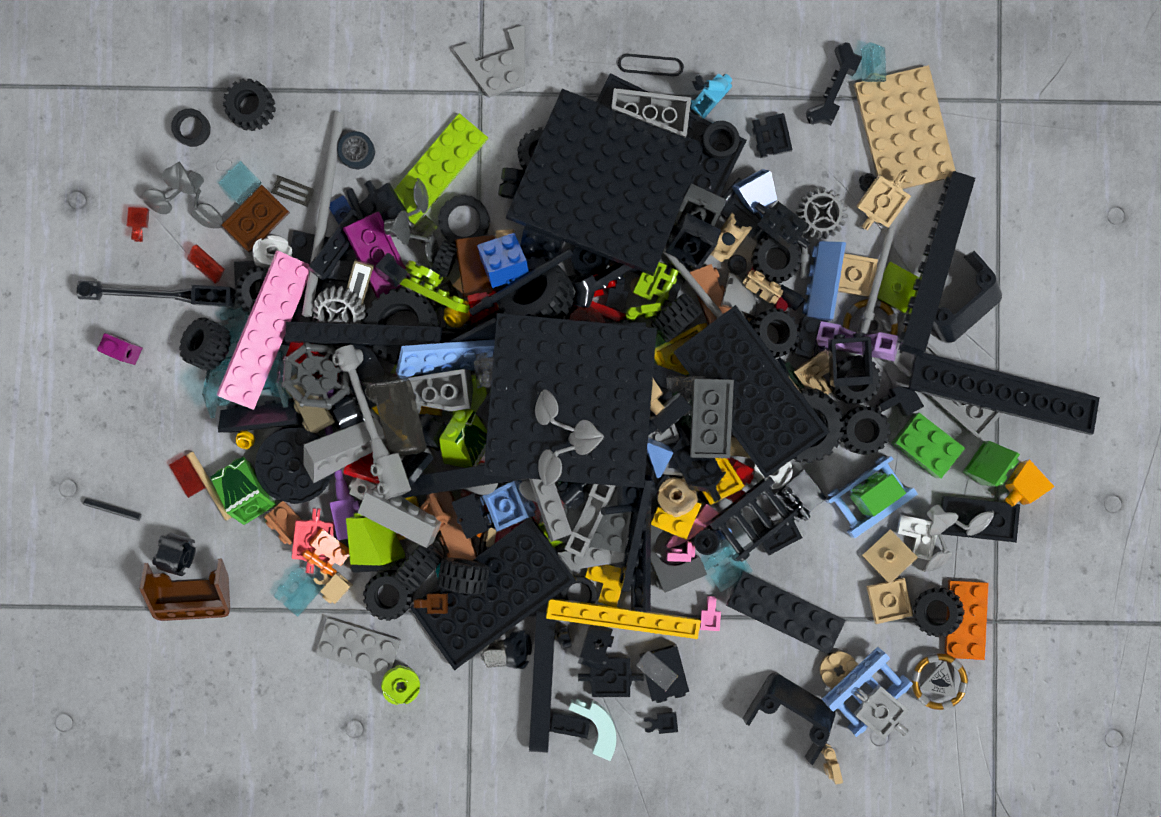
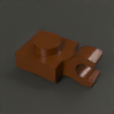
(435, 603)

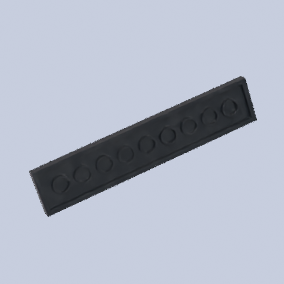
(1004, 393)

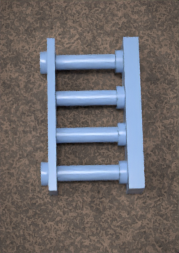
(856, 526)
(856, 678)

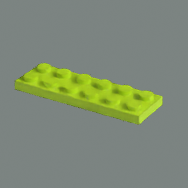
(441, 163)

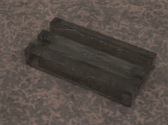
(277, 185)

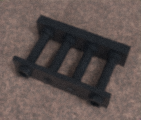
(734, 510)

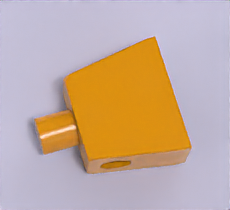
(1026, 484)

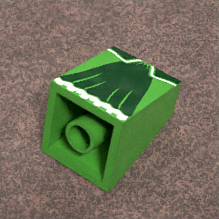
(241, 491)

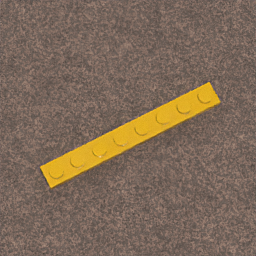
(623, 618)

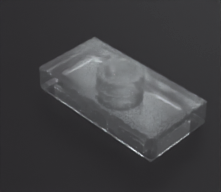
(656, 670)

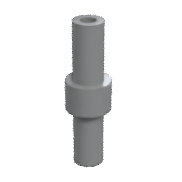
(804, 263)

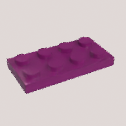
(370, 246)

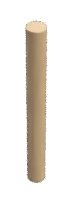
(208, 484)

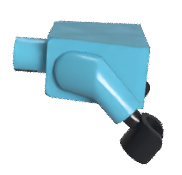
(711, 94)

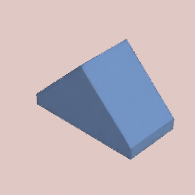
(658, 456)

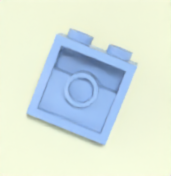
(508, 506)

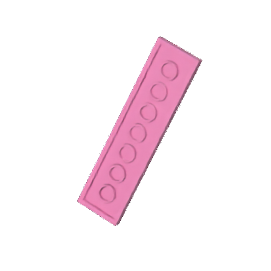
(264, 330)

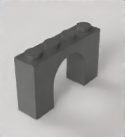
(673, 575)

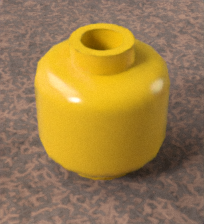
(456, 318)

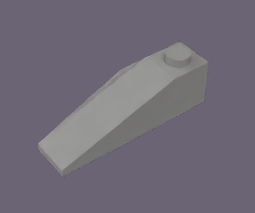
(444, 390)

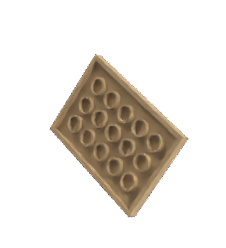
(905, 127)

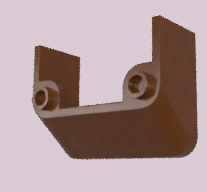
(186, 598)

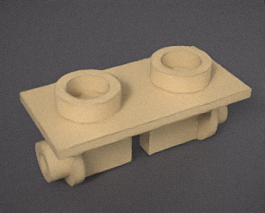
(770, 289)

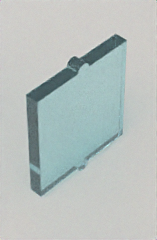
(240, 182)

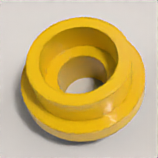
(245, 439)

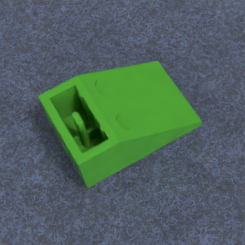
(991, 464)

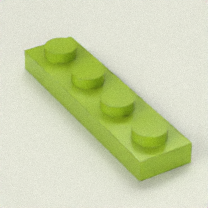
(440, 296)

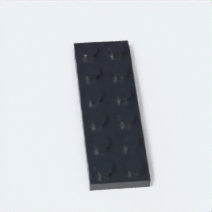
(785, 612)

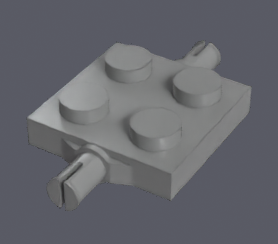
(881, 712)

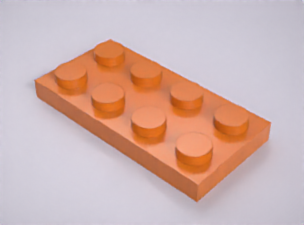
(970, 637)

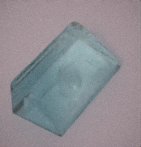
(873, 63)

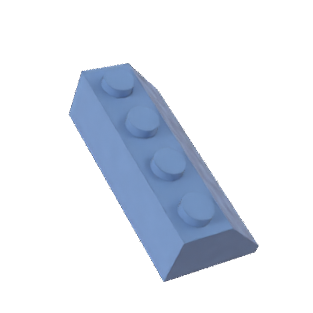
(824, 281)

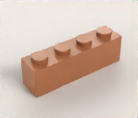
(708, 280)
(453, 533)

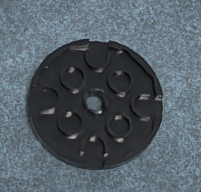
(274, 470)

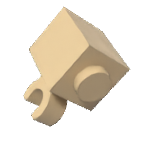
(334, 587)

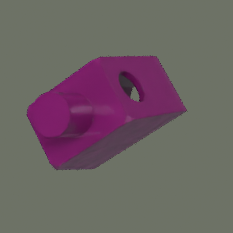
(118, 348)

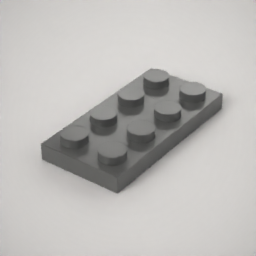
(711, 418)

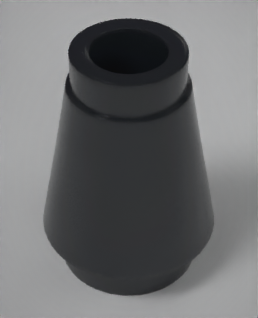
(792, 298)

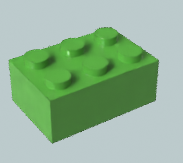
(927, 445)
(877, 493)

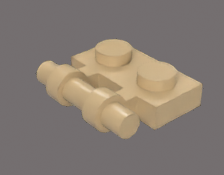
(831, 766)

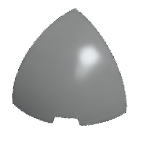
(739, 295)

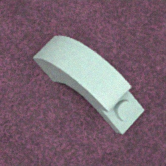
(606, 739)

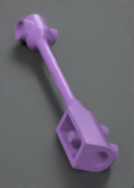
(345, 503)

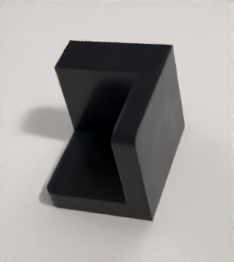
(391, 270)

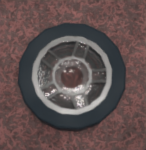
(352, 141)

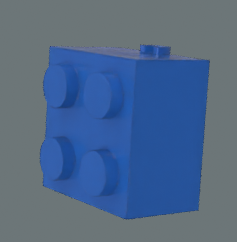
(503, 260)

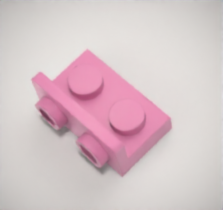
(678, 554)

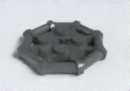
(307, 381)

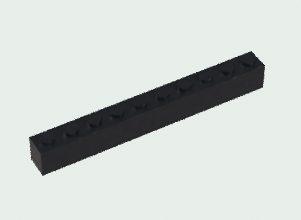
(936, 264)

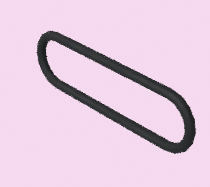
(651, 57)

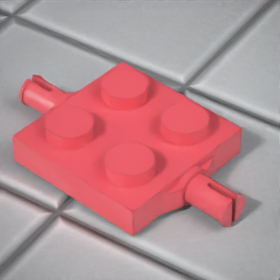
(303, 534)

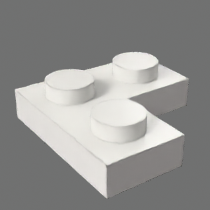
(918, 528)

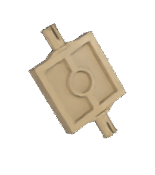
(883, 201)

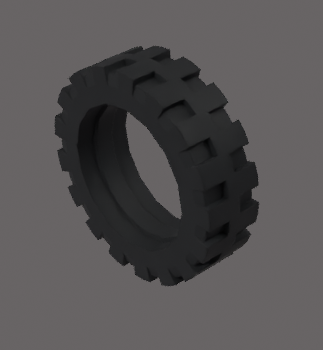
(463, 200)

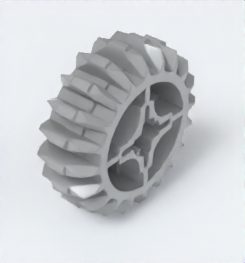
(815, 208)
(335, 301)

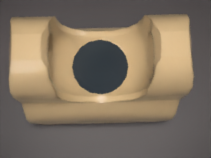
(729, 239)

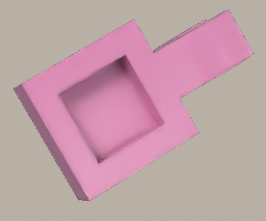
(710, 618)

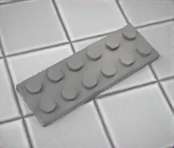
(972, 418)

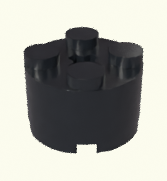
(346, 412)
(432, 431)
(174, 554)

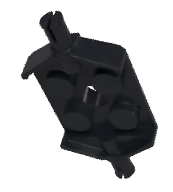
(697, 479)

